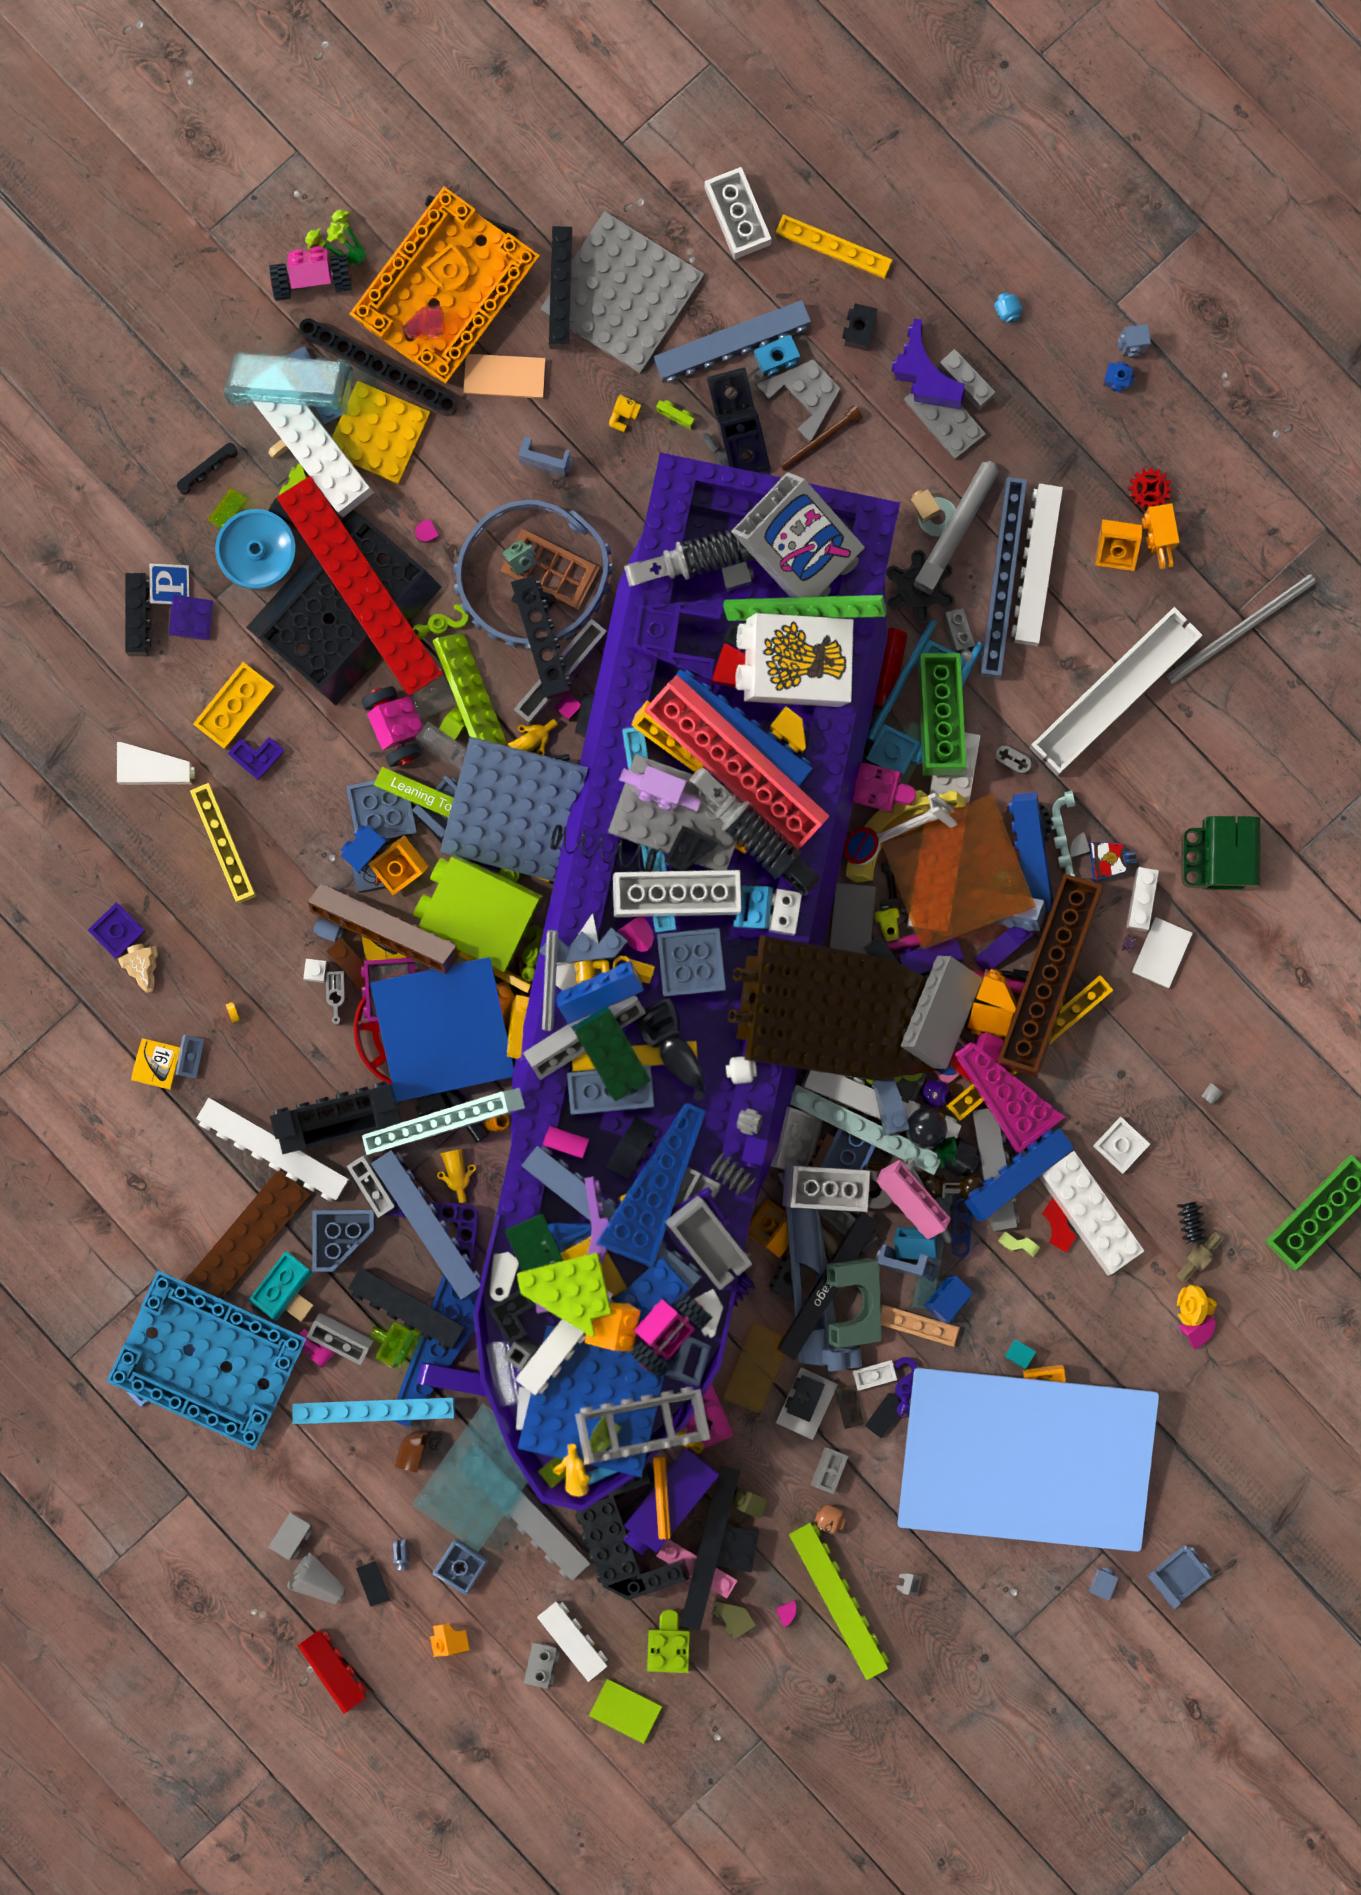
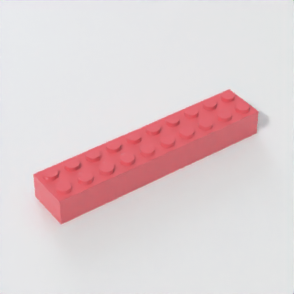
(736, 762)

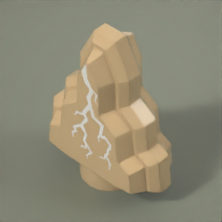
(140, 964)

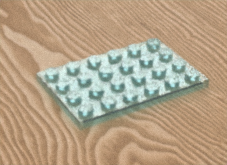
(473, 1483)

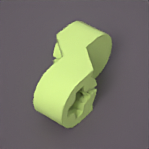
(1025, 1244)

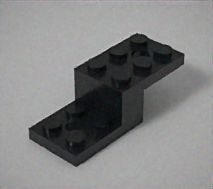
(738, 421)

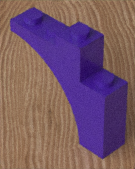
(928, 382)

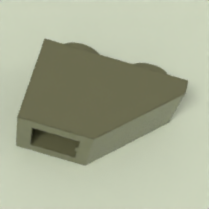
(749, 1502)
(736, 1618)

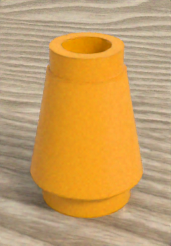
(497, 1124)

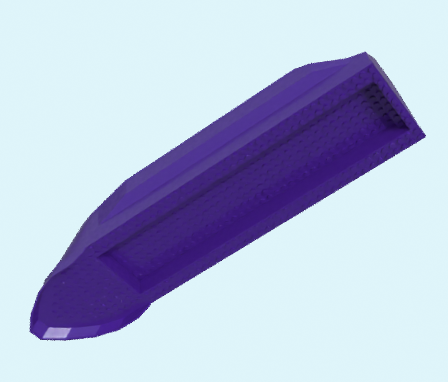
(685, 503)

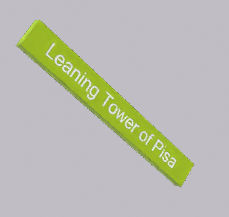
(414, 792)

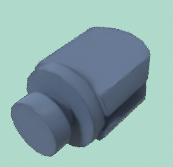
(401, 1554)

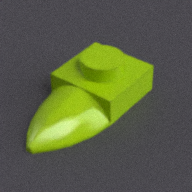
(600, 1437)

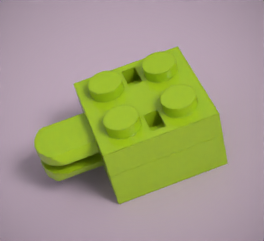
(668, 1645)

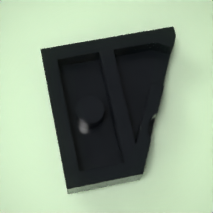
(688, 849)

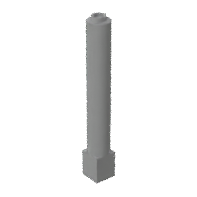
(956, 527)

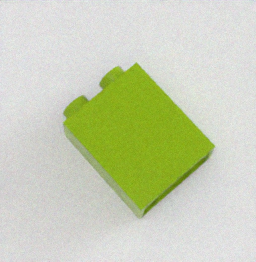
(478, 910)

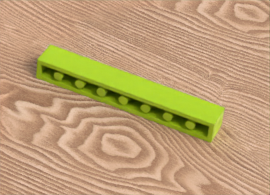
(838, 1600)

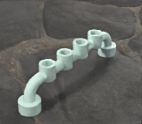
(1060, 840)

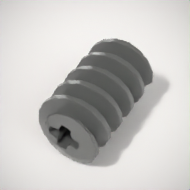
(731, 1175)

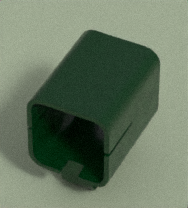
(1224, 853)

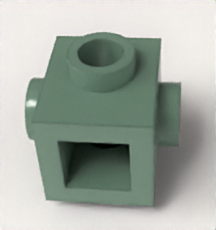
(520, 557)

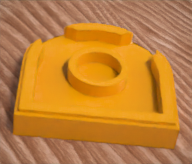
(448, 269)

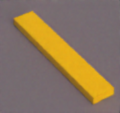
(833, 246)
(645, 1053)

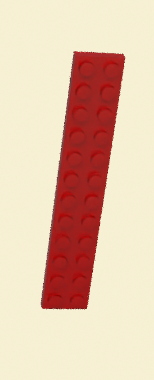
(359, 586)

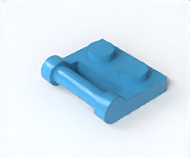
(758, 907)

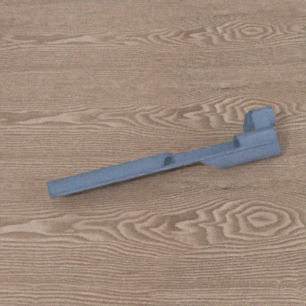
(808, 1248)

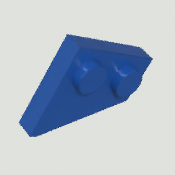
(569, 1234)

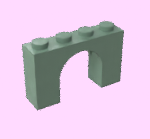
(867, 1323)

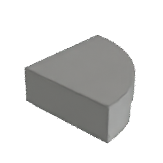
(1079, 846)

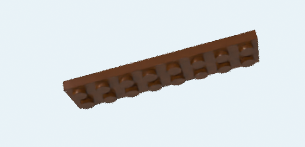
(248, 1236)

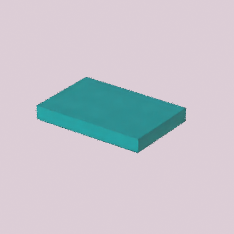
(280, 1286)

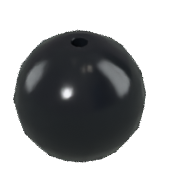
(927, 1128)

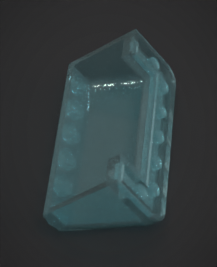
(289, 381)

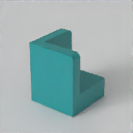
(1020, 1354)

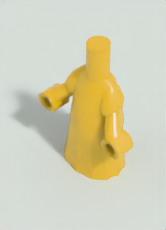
(537, 736)
(457, 1177)
(576, 1477)

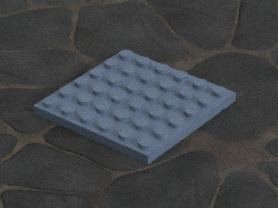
(510, 807)

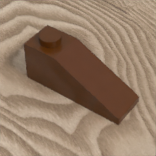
(348, 961)

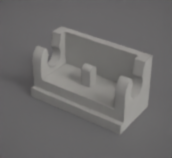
(829, 1470)

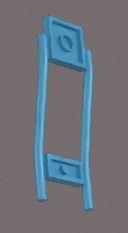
(891, 747)

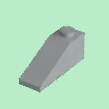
(371, 1185)

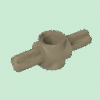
(1199, 1257)

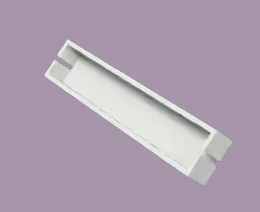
(1115, 691)

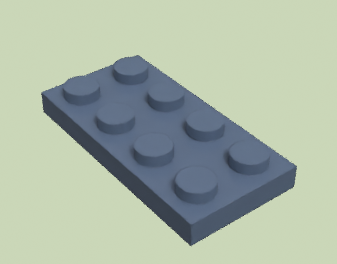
(590, 1095)

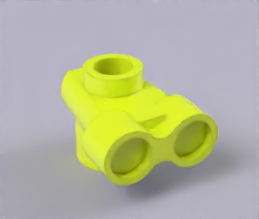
(888, 919)

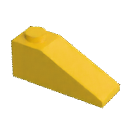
(516, 1023)

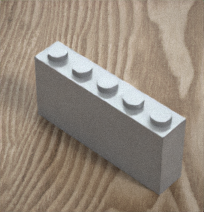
(941, 1012)

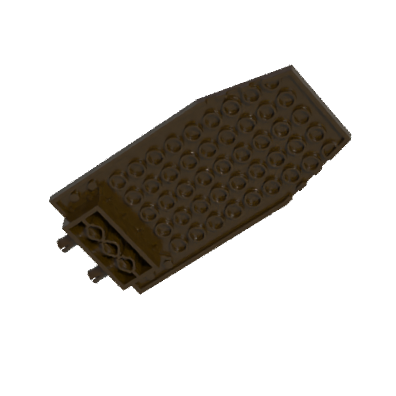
(827, 1010)

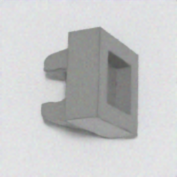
(911, 1584)

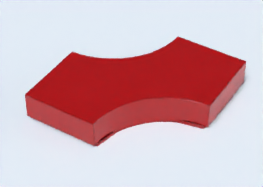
(1061, 1234)

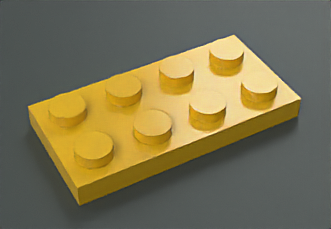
(234, 705)

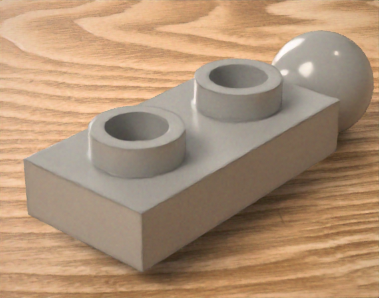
(959, 633)

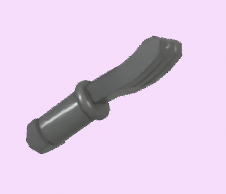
(721, 457)

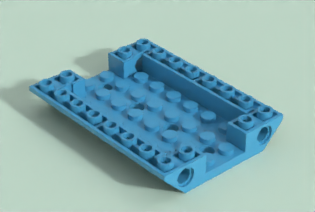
(196, 1383)

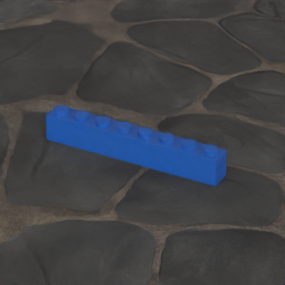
(781, 756)

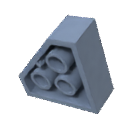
(338, 1235)

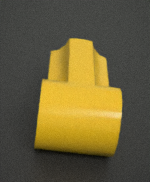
(644, 970)

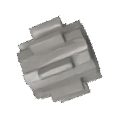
(749, 1121)

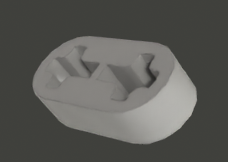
(1016, 756)

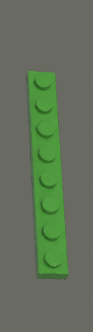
(808, 606)

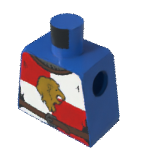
(1109, 859)

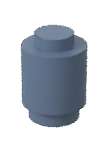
(328, 930)

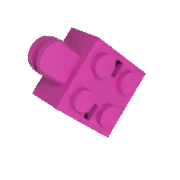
(881, 788)

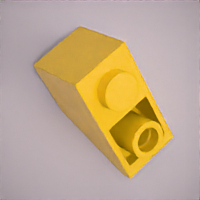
(790, 728)

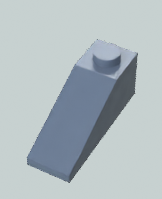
(890, 1106)

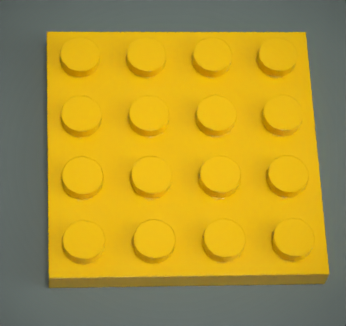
(380, 431)

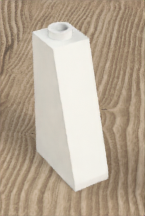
(148, 767)

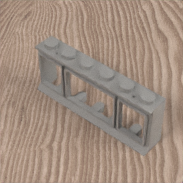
(646, 1401)

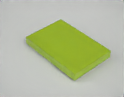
(625, 1711)

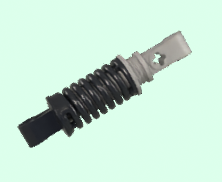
(691, 557)
(744, 823)

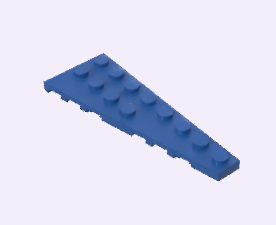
(641, 1217)
(427, 1351)

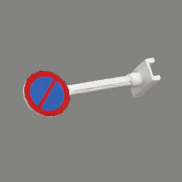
(864, 843)

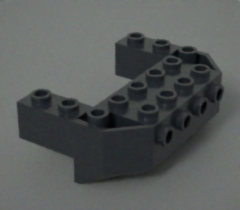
(298, 1134)
(615, 1558)

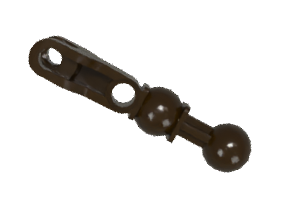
(934, 1185)

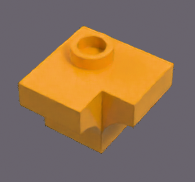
(448, 1641)

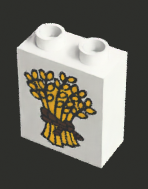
(796, 660)

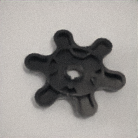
(918, 600)

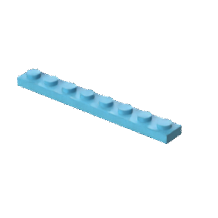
(373, 1411)

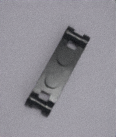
(200, 473)

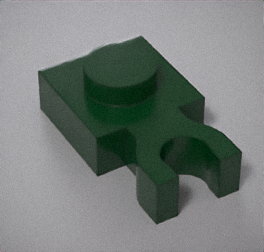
(947, 1151)

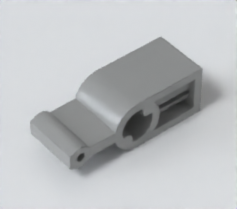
(340, 990)

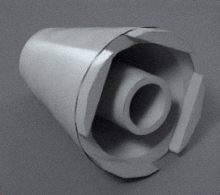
(316, 1581)

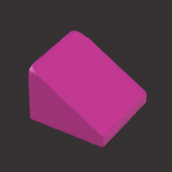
(568, 707)

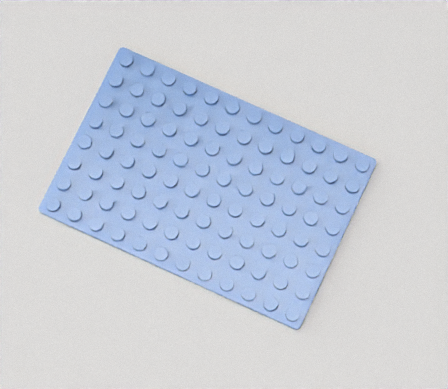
(1027, 1459)

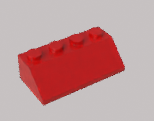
(332, 1670)

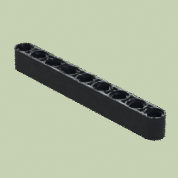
(372, 359)

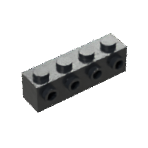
(136, 614)

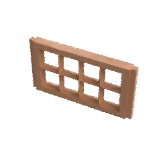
(583, 586)

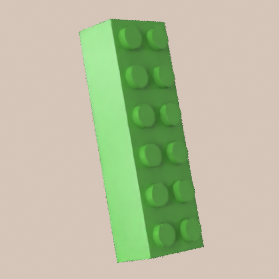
(941, 714)
(1318, 1215)

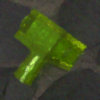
(395, 1343)

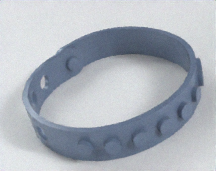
(577, 524)

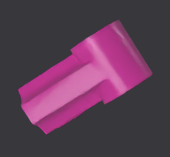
(317, 1352)

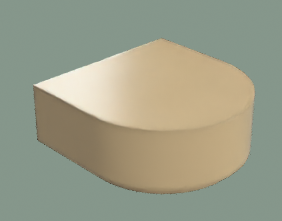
(277, 449)

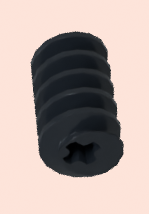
(1192, 1222)

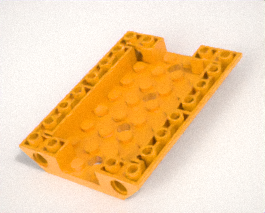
(468, 311)

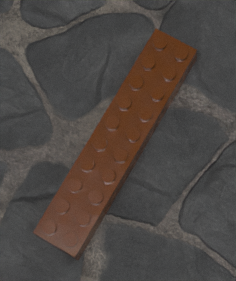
(1050, 975)

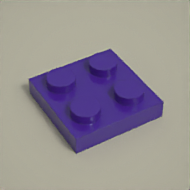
(190, 617)
(116, 930)

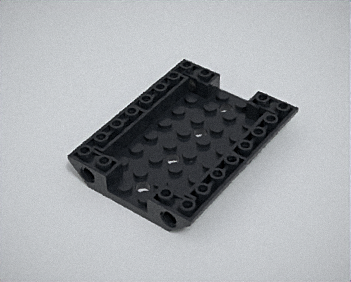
(342, 650)

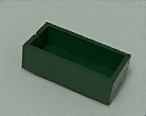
(610, 1053)

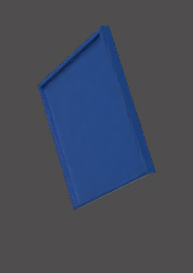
(442, 1029)

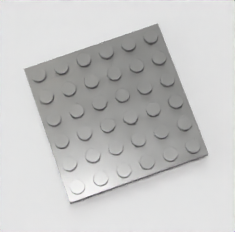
(626, 291)

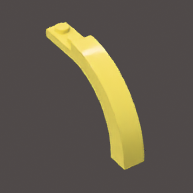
(886, 820)

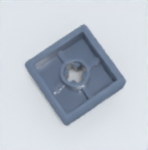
(447, 1571)

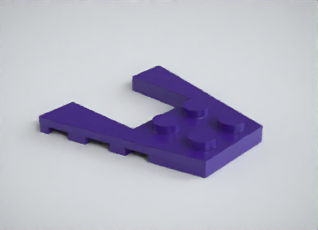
(657, 632)

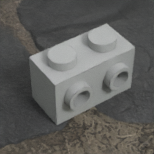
(540, 1665)

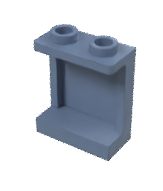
(544, 462)
(435, 821)
(925, 1268)
(1179, 1575)

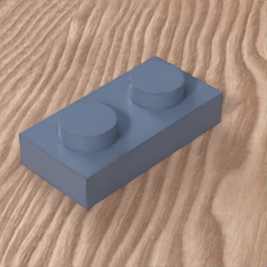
(189, 1056)

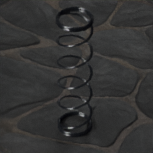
(560, 835)

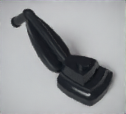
(661, 1029)

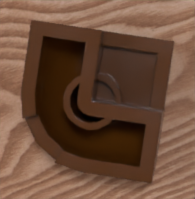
(411, 1451)

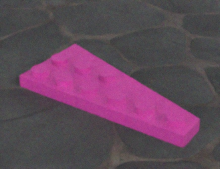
(1013, 1104)

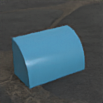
(911, 1243)

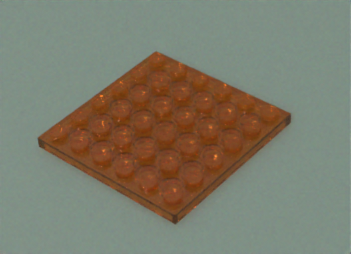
(958, 874)

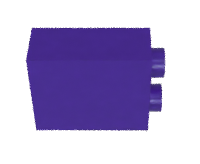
(686, 1483)

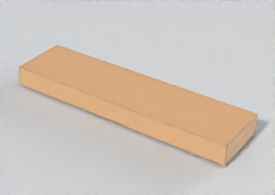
(919, 1325)

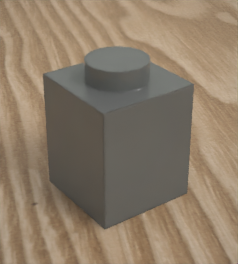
(737, 576)
(521, 1353)

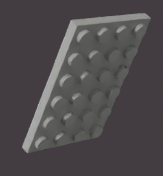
(658, 828)

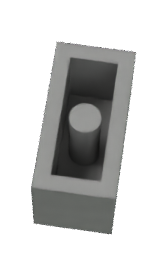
(290, 1536)

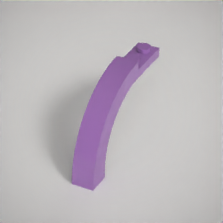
(597, 1223)

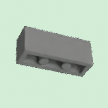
(976, 388)
(340, 1338)

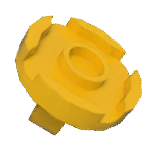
(1194, 1305)

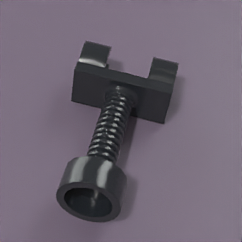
(892, 893)

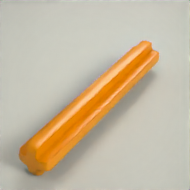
(662, 1497)

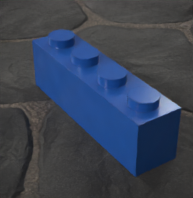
(599, 992)

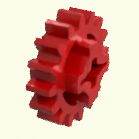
(1144, 482)

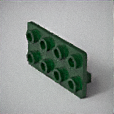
(533, 1244)

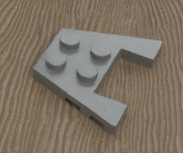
(810, 388)

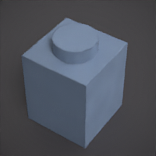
(1103, 1583)

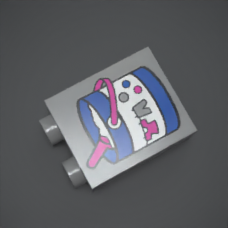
(798, 539)

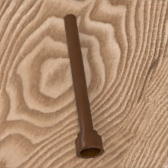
(852, 415)

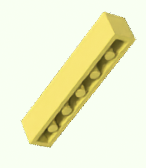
(223, 843)

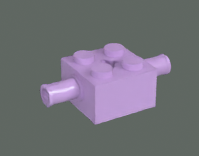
(660, 788)

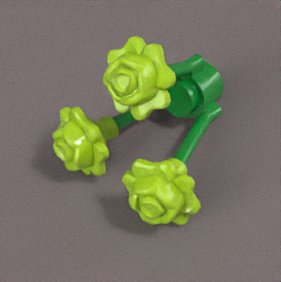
(336, 232)

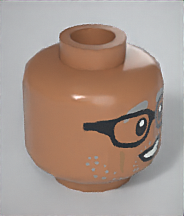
(830, 1519)

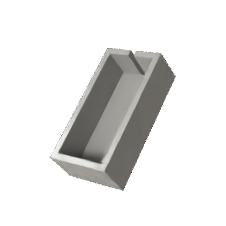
(708, 1242)

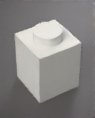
(315, 970)

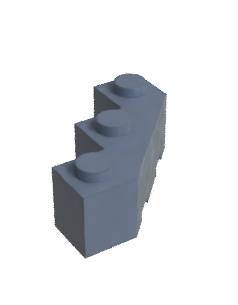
(586, 949)

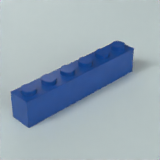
(1031, 845)
(1019, 1174)

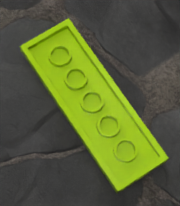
(468, 688)

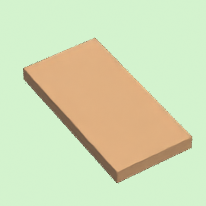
(504, 376)

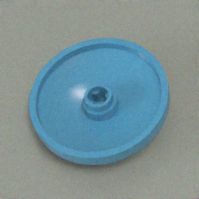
(255, 549)

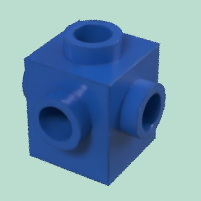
(1113, 375)

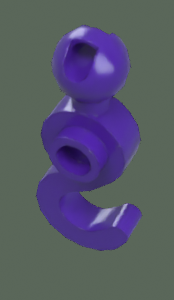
(904, 1387)

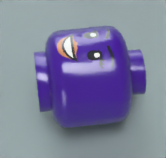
(936, 1093)

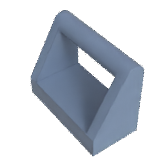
(678, 1359)

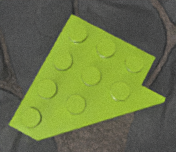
(570, 1290)

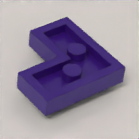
(257, 761)

